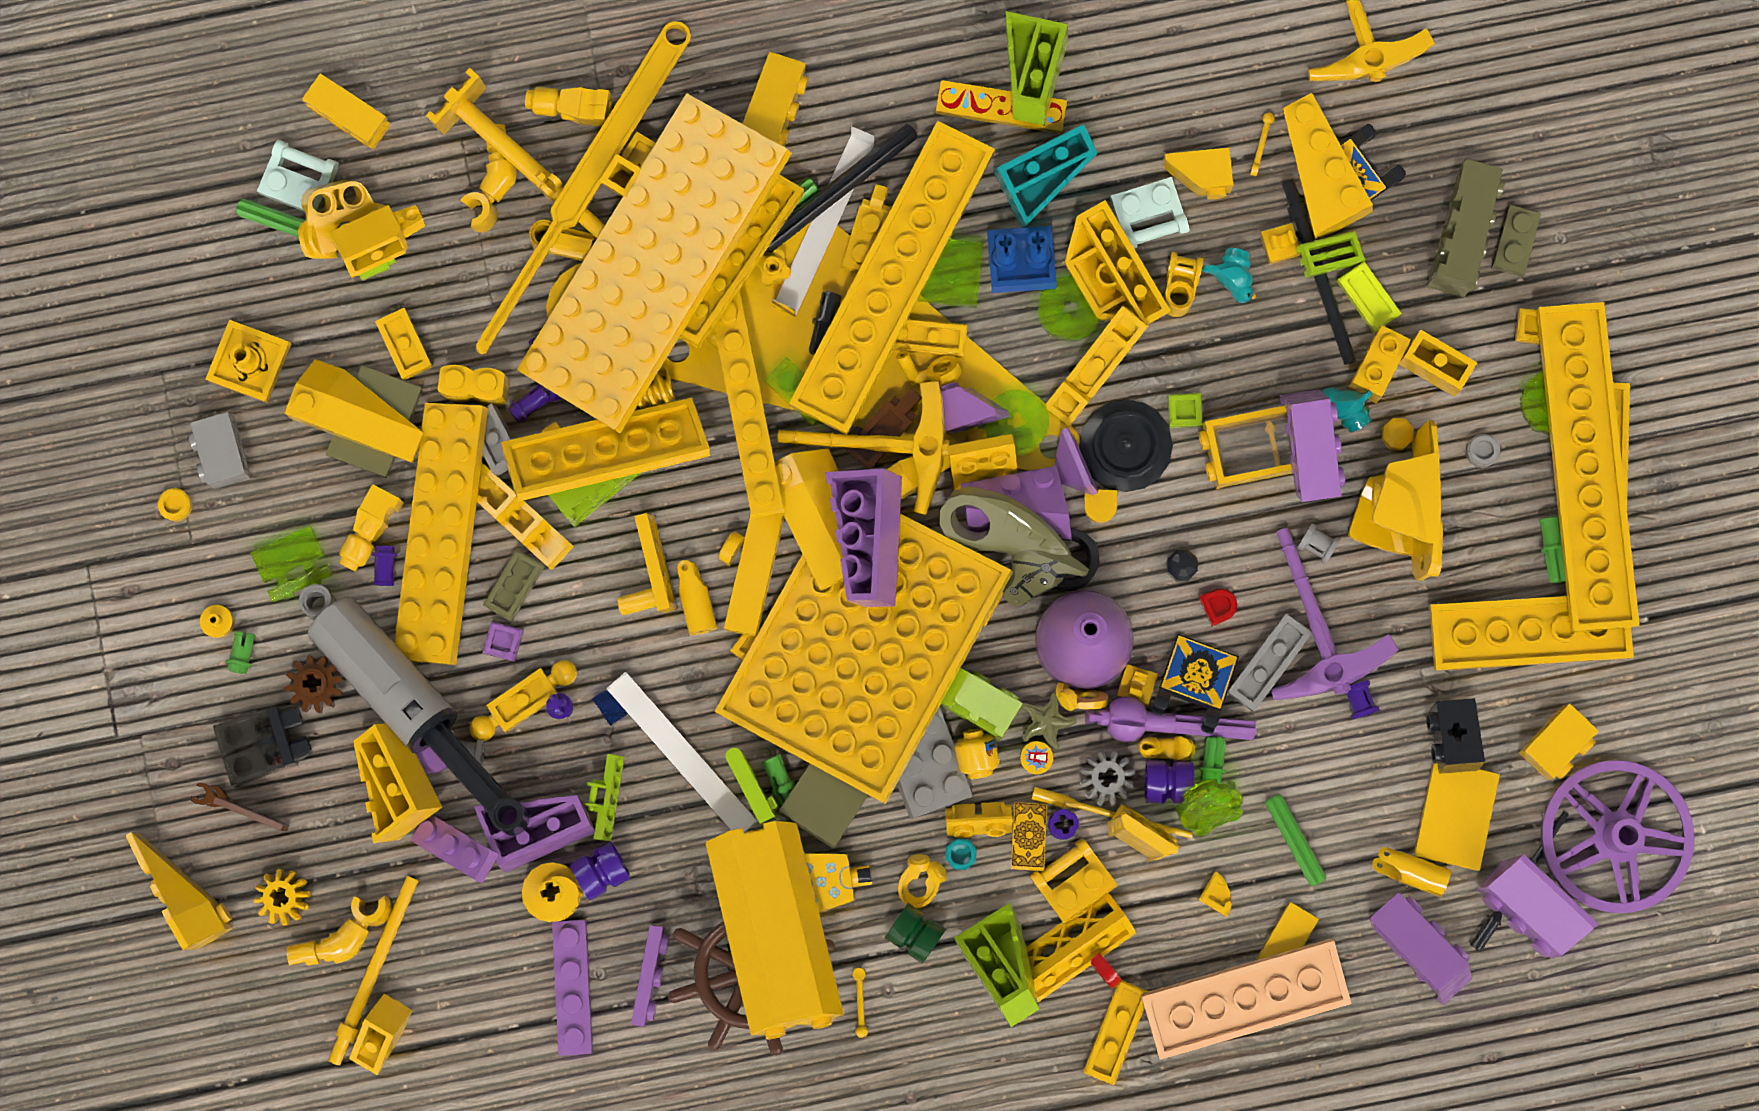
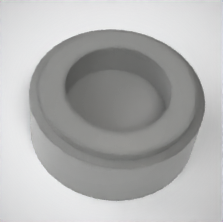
(1482, 451)

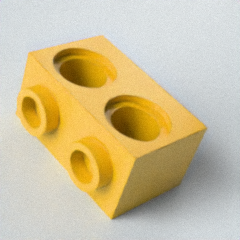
(1379, 363)

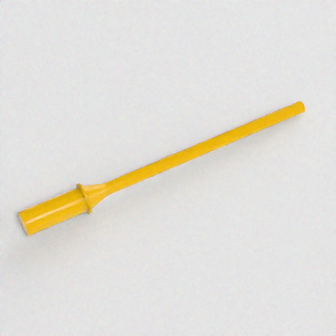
(1066, 801)

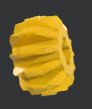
(271, 902)

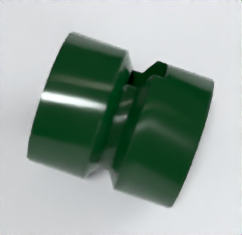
(915, 933)

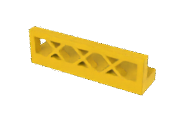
(1075, 954)

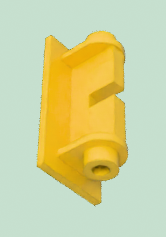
(994, 821)

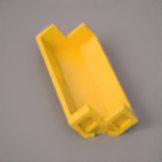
(774, 929)

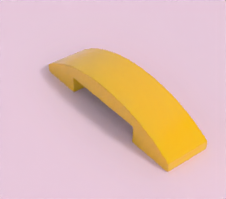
(1096, 365)

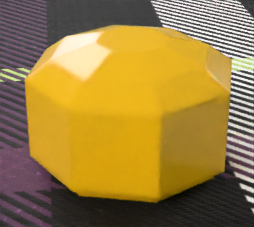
(1397, 434)

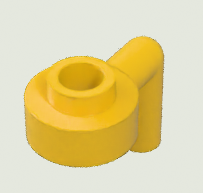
(944, 370)

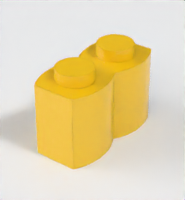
(465, 386)

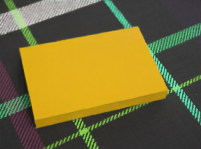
(1456, 817)

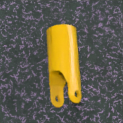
(695, 600)
(1412, 871)

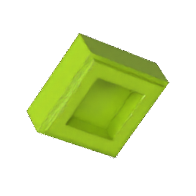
(1185, 410)

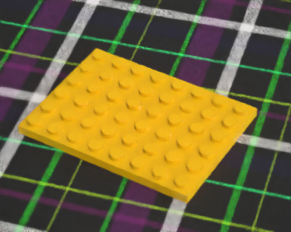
(863, 682)

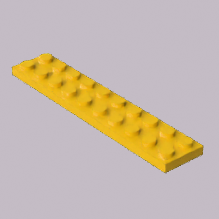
(892, 277)
(1587, 467)

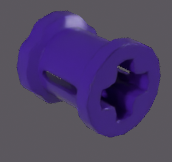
(1361, 700)
(1058, 833)

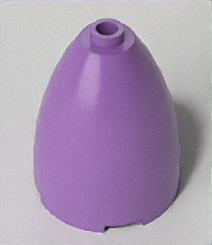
(1081, 658)

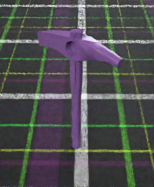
(1335, 669)

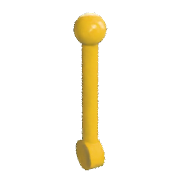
(1268, 119)
(861, 1030)

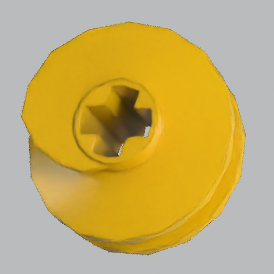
(538, 882)

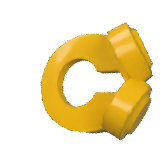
(1072, 699)
(936, 875)

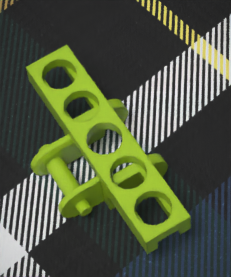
(607, 811)

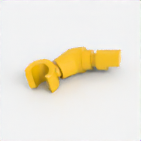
(495, 185)
(346, 941)

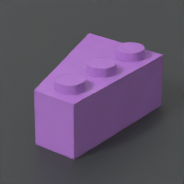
(550, 827)
(1422, 946)

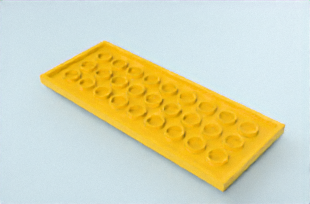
(654, 262)

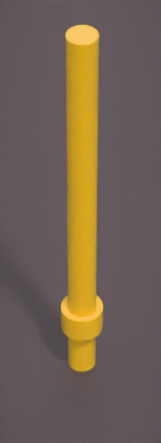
(347, 1031)

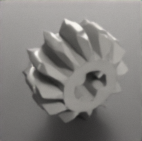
(1112, 788)

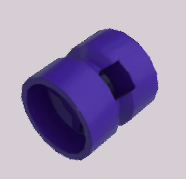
(1167, 781)
(600, 871)

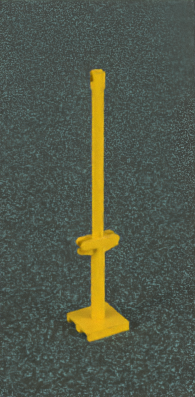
(460, 105)

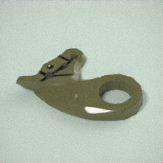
(1037, 551)

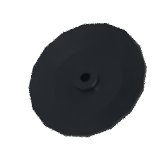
(1126, 445)

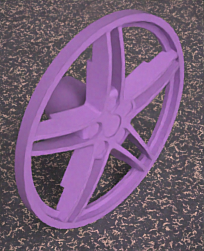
(1617, 836)

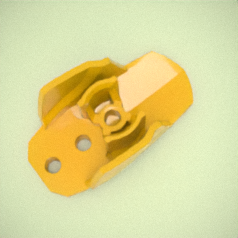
(1404, 507)

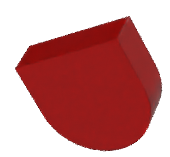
(1218, 605)
(1105, 971)

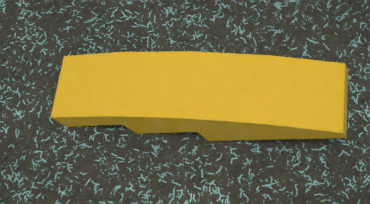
(521, 520)

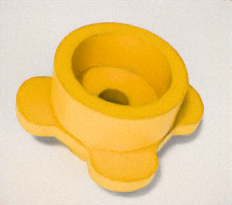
(781, 272)

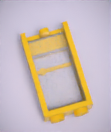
(1247, 447)

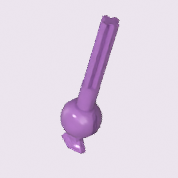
(1128, 720)

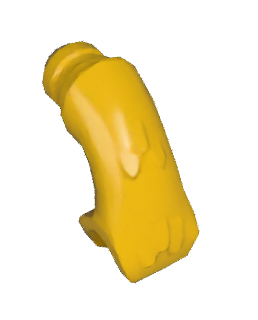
(1167, 748)

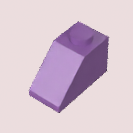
(968, 408)

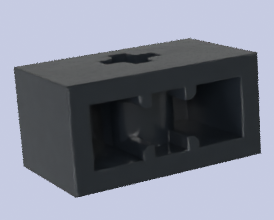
(1462, 719)

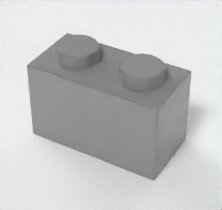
(219, 450)

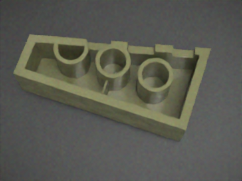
(1466, 228)

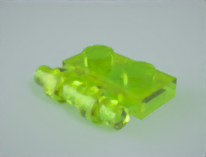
(288, 555)

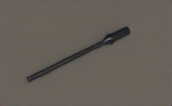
(1494, 919)

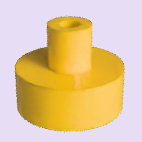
(224, 621)

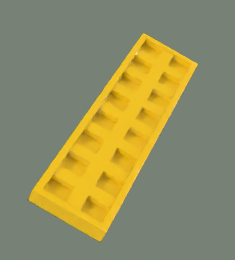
(440, 532)

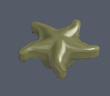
(1046, 721)

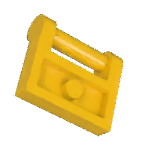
(1080, 889)

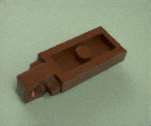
(890, 420)

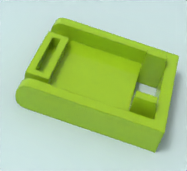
(763, 807)

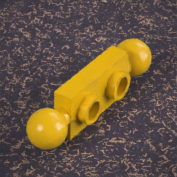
(522, 700)

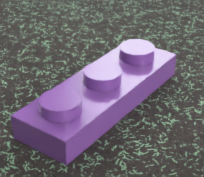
(455, 848)
(650, 976)

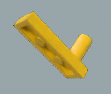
(661, 593)

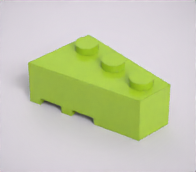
(583, 501)
(1001, 962)

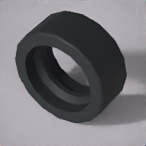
(1092, 552)

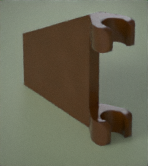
(212, 800)

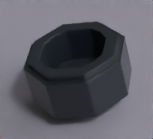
(1182, 565)

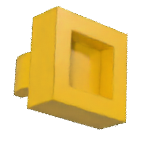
(1280, 243)
(1137, 684)

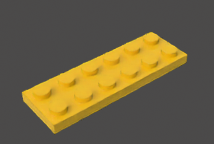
(598, 453)
(1517, 635)

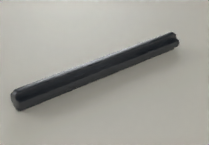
(844, 184)

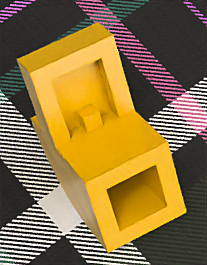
(625, 168)

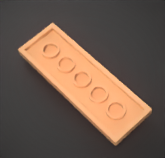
(1246, 998)

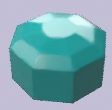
(960, 854)

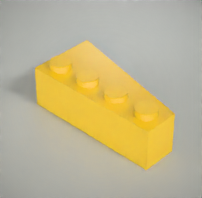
(1326, 175)

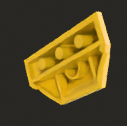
(1110, 268)

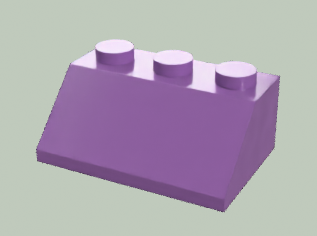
(1536, 906)

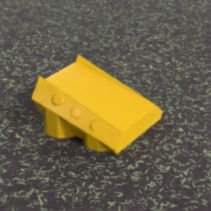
(1141, 834)

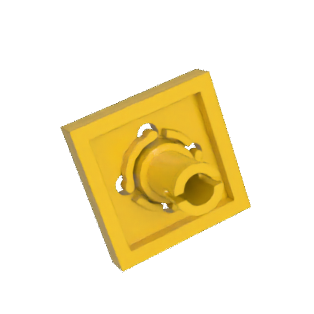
(237, 357)
(981, 458)

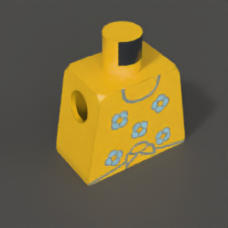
(834, 879)

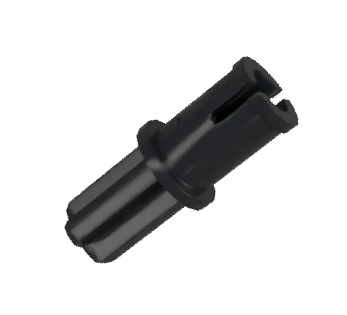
(826, 312)

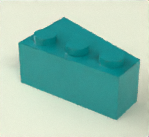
(1043, 172)

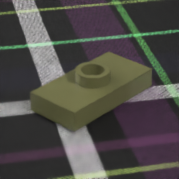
(514, 585)

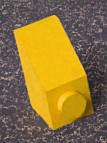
(1202, 171)
(380, 1033)

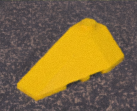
(344, 407)
(810, 513)
(190, 910)

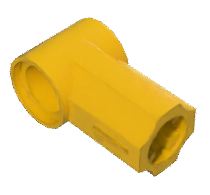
(570, 243)

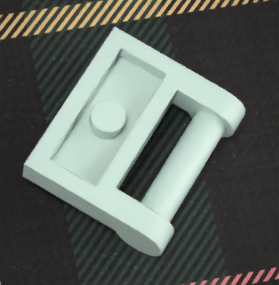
(288, 185)
(1148, 203)

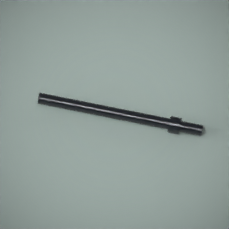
(1298, 212)

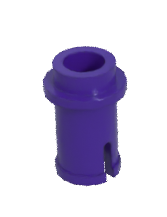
(528, 404)
(384, 565)

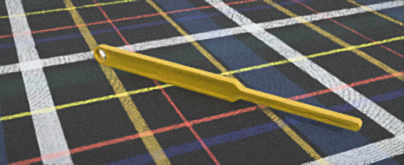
(585, 178)

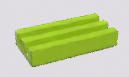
(1309, 260)

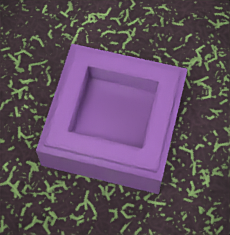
(503, 641)

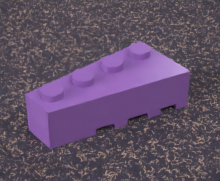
(868, 533)

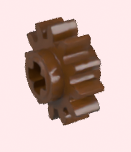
(308, 695)

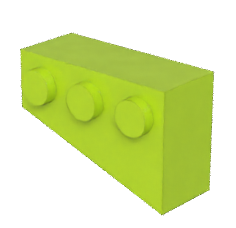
(1034, 63)
(982, 703)

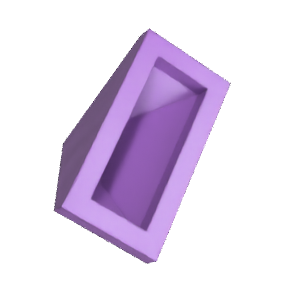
(1072, 466)

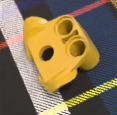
(315, 230)

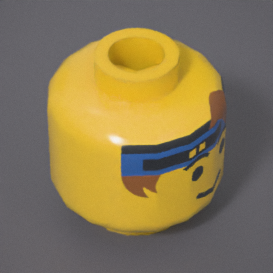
(976, 754)

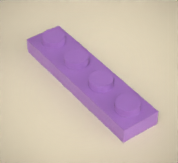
(572, 987)

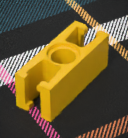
(346, 111)

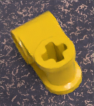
(1182, 278)

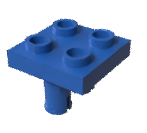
(1021, 259)

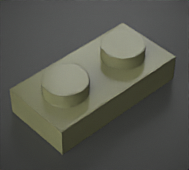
(1516, 240)

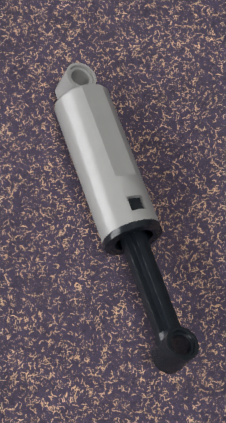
(401, 696)

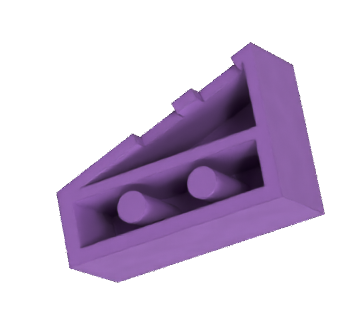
(1313, 445)
(1035, 489)

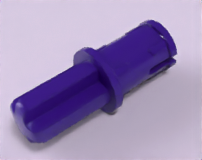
(559, 706)

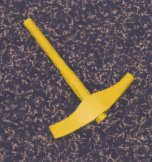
(1372, 57)
(927, 445)

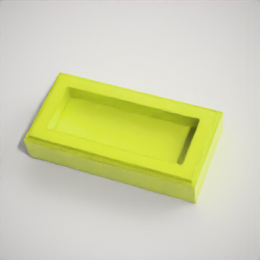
(1368, 297)

